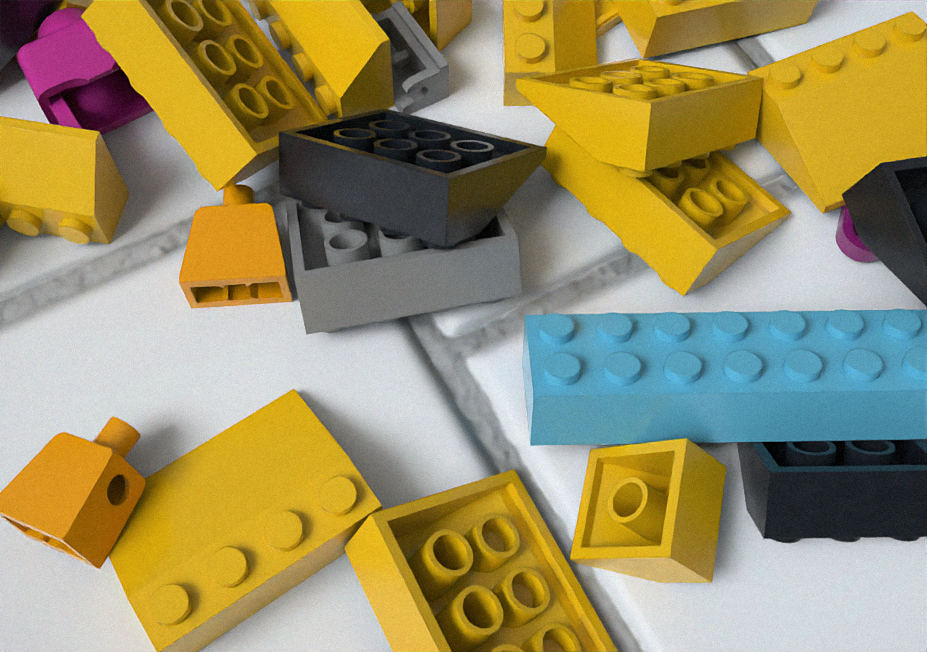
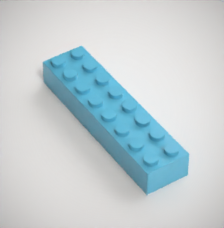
(725, 376)

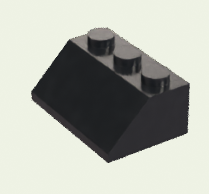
(836, 489)

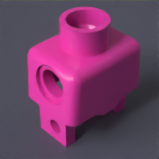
(77, 78)

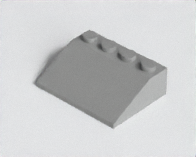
(363, 276)

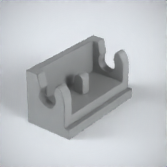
(417, 65)

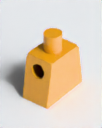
(235, 254)
(77, 493)

